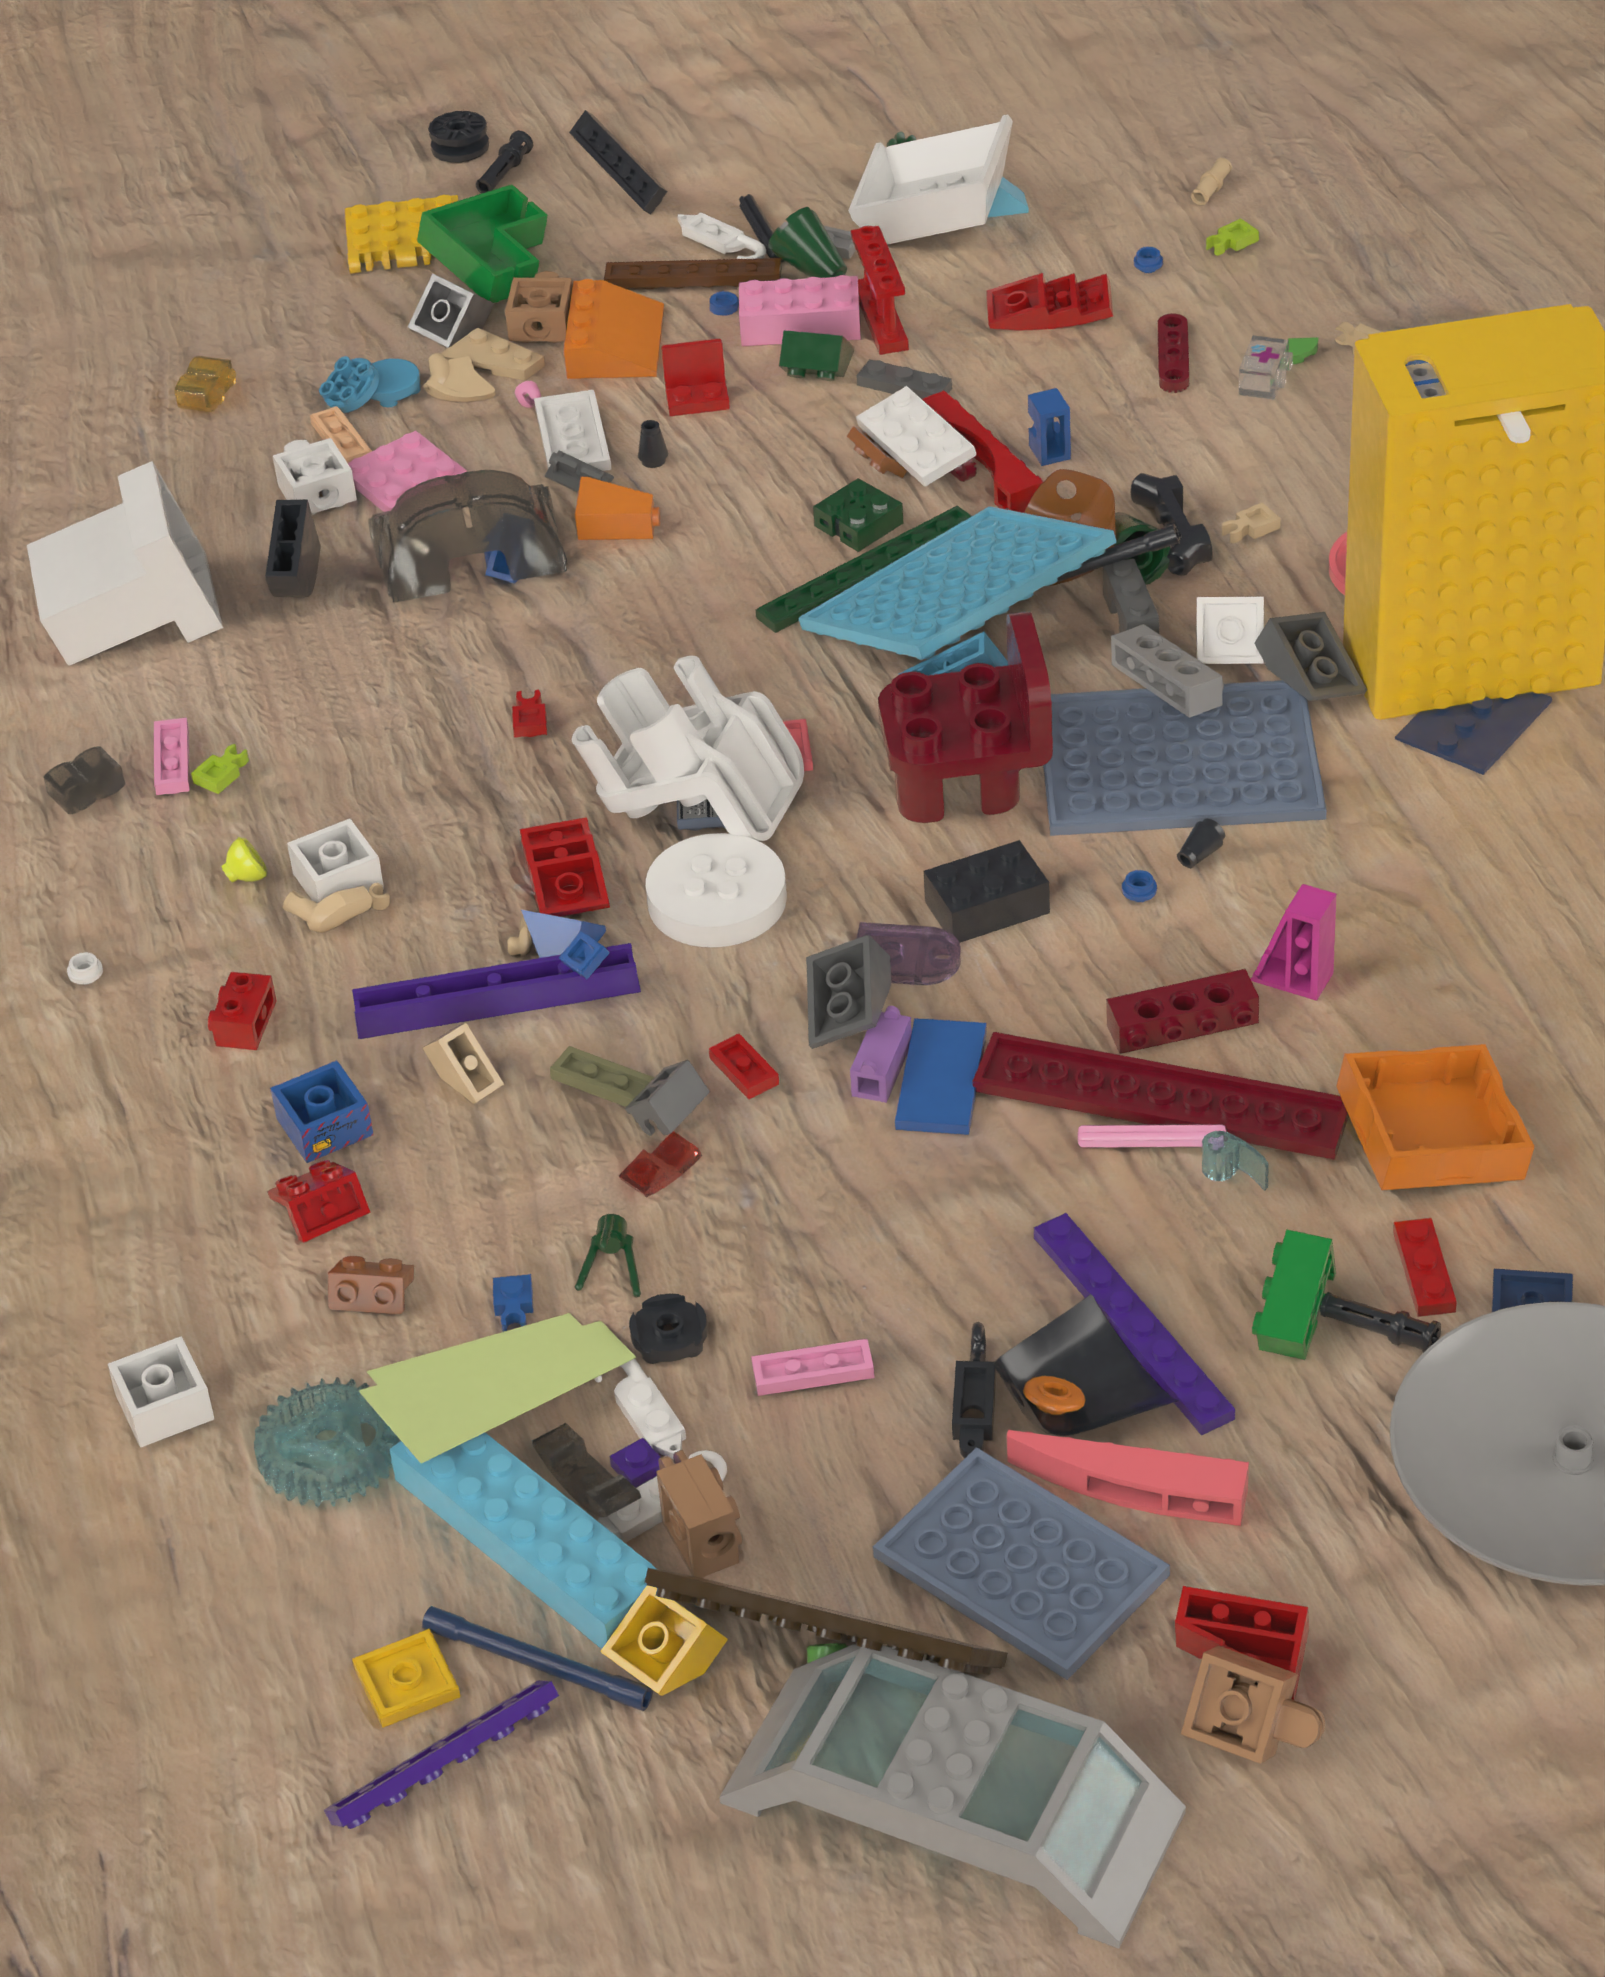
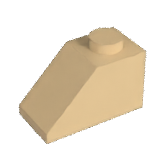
(463, 1063)

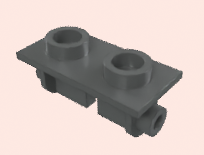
(569, 470)

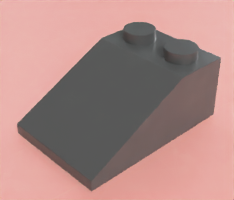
(1309, 656)
(846, 989)

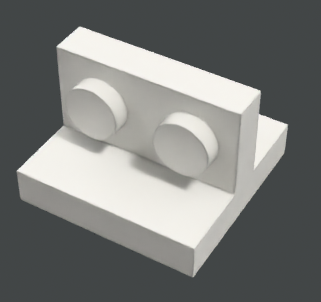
(1229, 629)

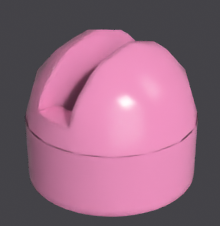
(527, 387)

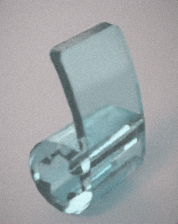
(1227, 1153)

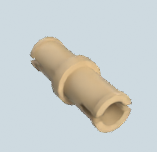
(1211, 181)

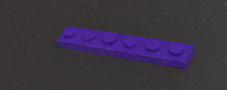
(428, 1763)

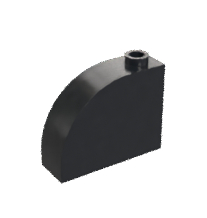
(292, 550)

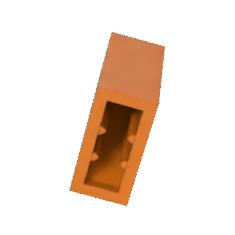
(614, 512)

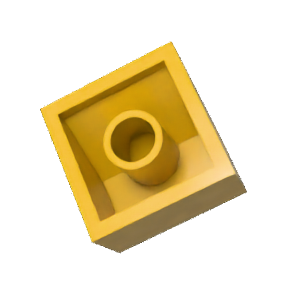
(663, 1643)

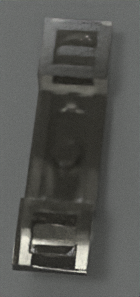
(583, 1475)

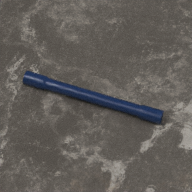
(613, 1686)

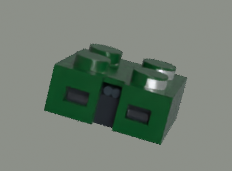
(858, 514)

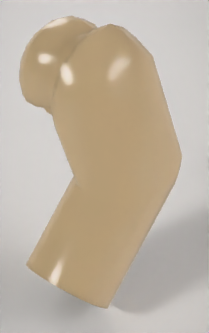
(521, 944)

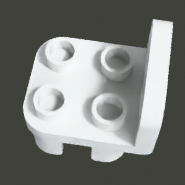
(714, 750)

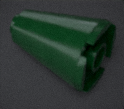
(807, 246)
(1150, 564)

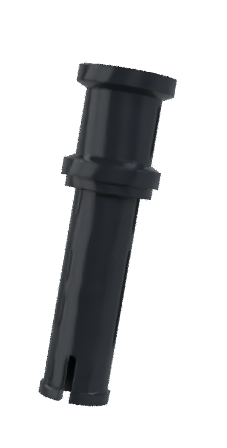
(509, 156)
(1400, 1327)

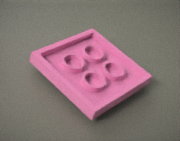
(398, 467)

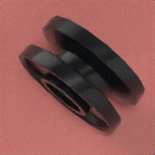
(458, 136)

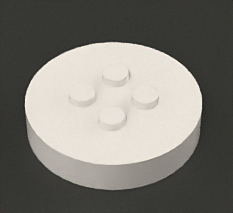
(716, 890)

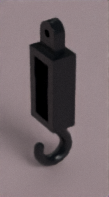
(974, 1390)

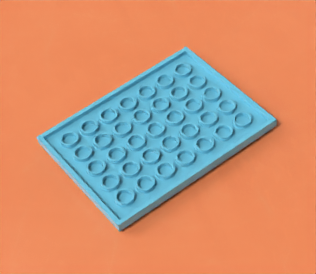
(957, 581)

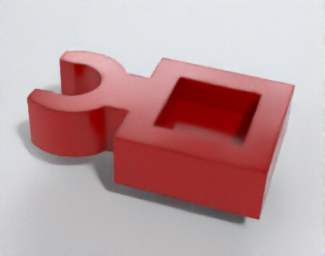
(529, 716)

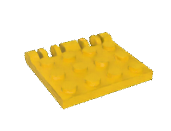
(388, 232)

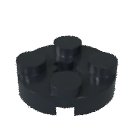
(673, 1345)

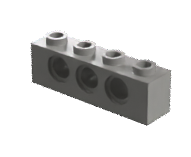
(1167, 670)

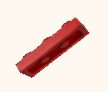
(1424, 1267)

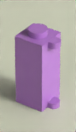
(881, 1056)

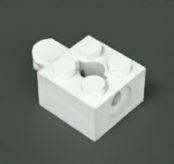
(314, 467)

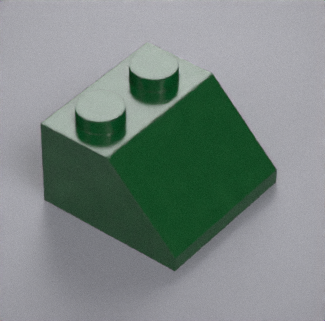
(815, 354)

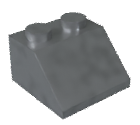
(449, 312)

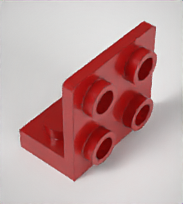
(695, 377)
(321, 1199)

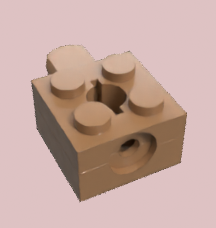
(537, 300)
(698, 1514)
(1248, 1707)

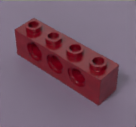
(1182, 1011)

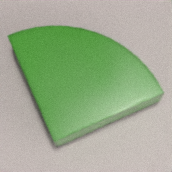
(1302, 348)

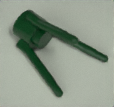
(610, 1238)

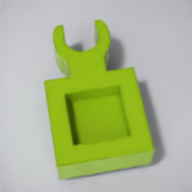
(1233, 235)
(220, 772)

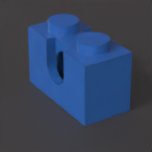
(1048, 438)

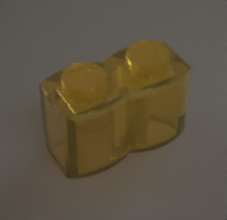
(204, 383)

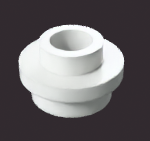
(84, 968)

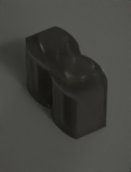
(84, 780)

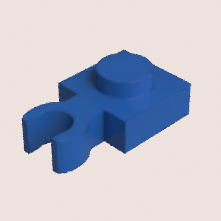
(513, 1299)

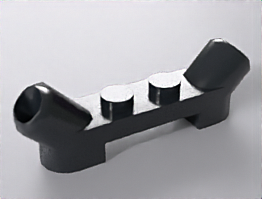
(1166, 498)

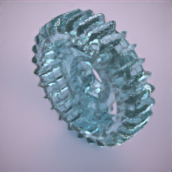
(316, 1468)

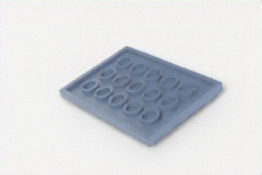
(1021, 1562)

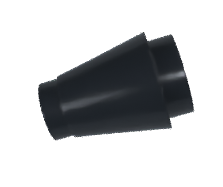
(652, 447)
(1202, 841)

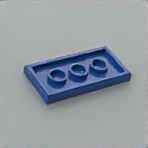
(939, 1076)

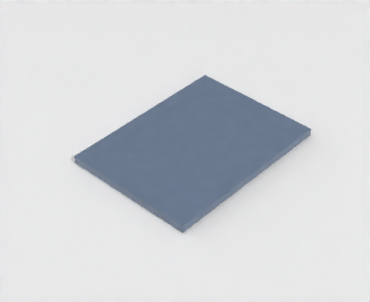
(1146, 766)

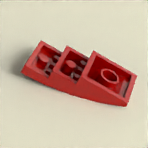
(1050, 304)
(564, 868)

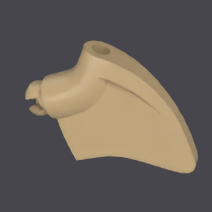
(456, 380)

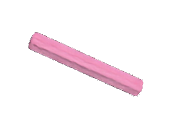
(1144, 1135)

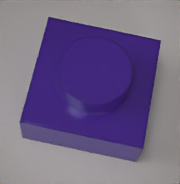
(636, 1462)

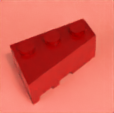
(1243, 1624)

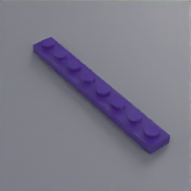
(1135, 1324)

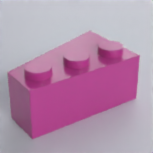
(1302, 945)

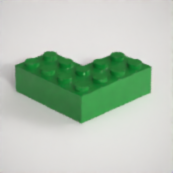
(486, 239)

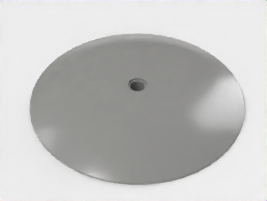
(1508, 1439)

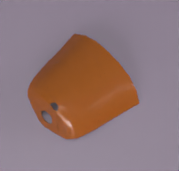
(1092, 499)

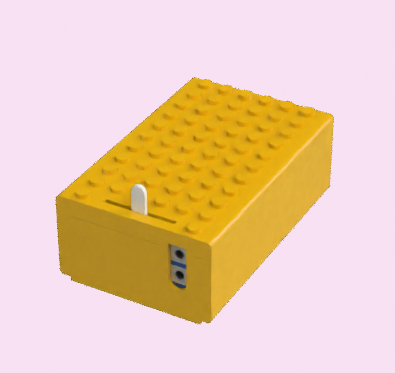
(1477, 510)

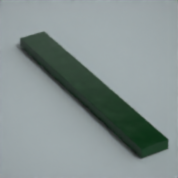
(789, 607)

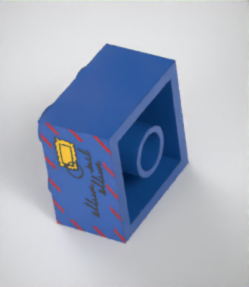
(322, 1111)

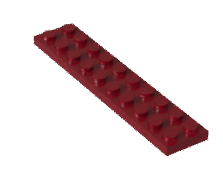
(1161, 1094)

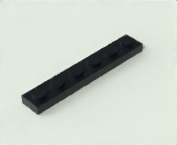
(618, 162)

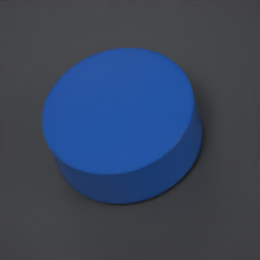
(723, 303)

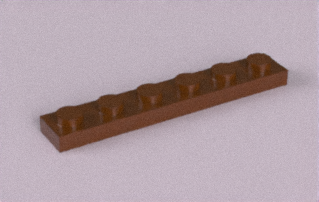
(691, 272)

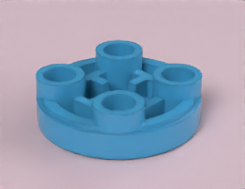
(396, 381)
(350, 384)

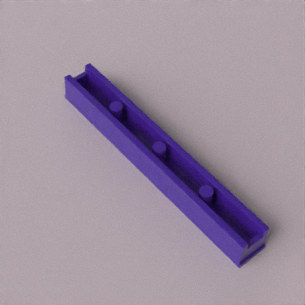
(489, 993)

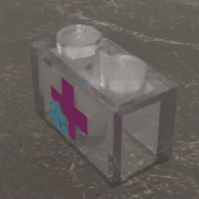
(1264, 367)

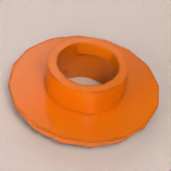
(1054, 1395)

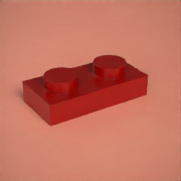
(743, 1066)

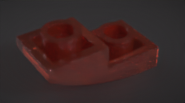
(657, 1170)

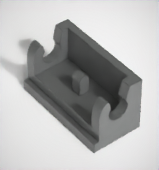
(668, 1098)

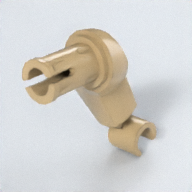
(336, 907)

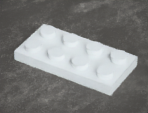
(574, 427)
(916, 436)

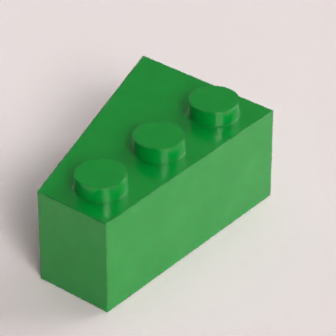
(1294, 1294)

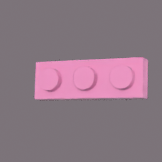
(171, 756)
(812, 1367)

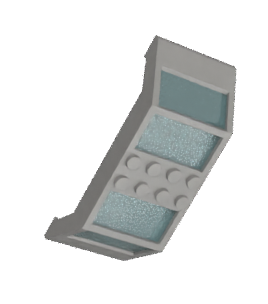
(967, 1777)

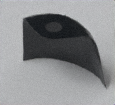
(1094, 1358)

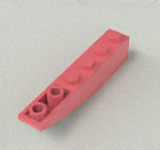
(1136, 1476)

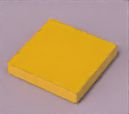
(406, 1678)

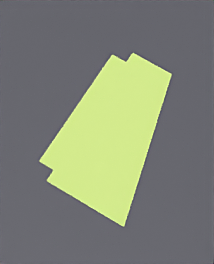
(480, 1384)

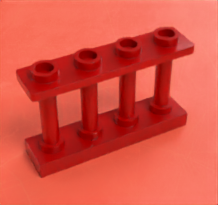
(878, 290)

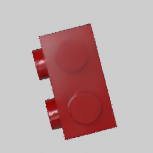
(242, 1010)

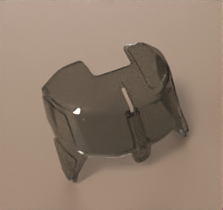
(430, 529)

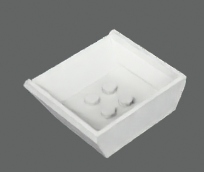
(932, 183)

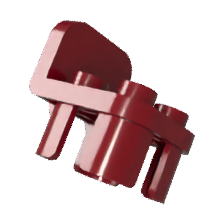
(969, 725)

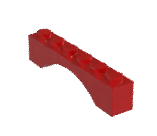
(1012, 478)

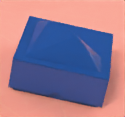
(584, 955)

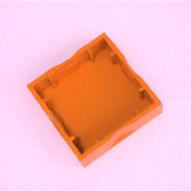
(1434, 1117)

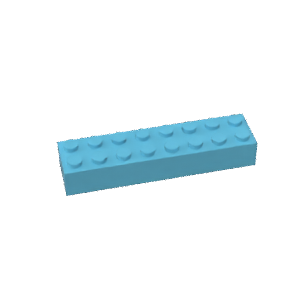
(529, 1531)

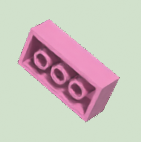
(798, 306)

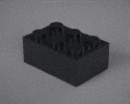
(987, 891)

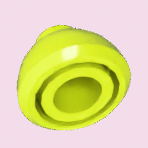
(244, 862)

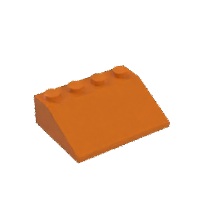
(611, 332)

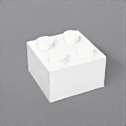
(334, 861)
(161, 1391)

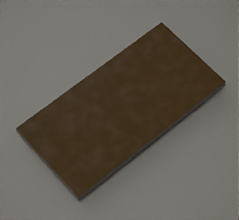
(825, 1622)

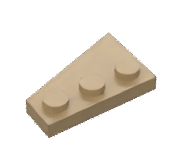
(497, 355)

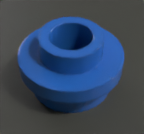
(1148, 259)
(1139, 886)

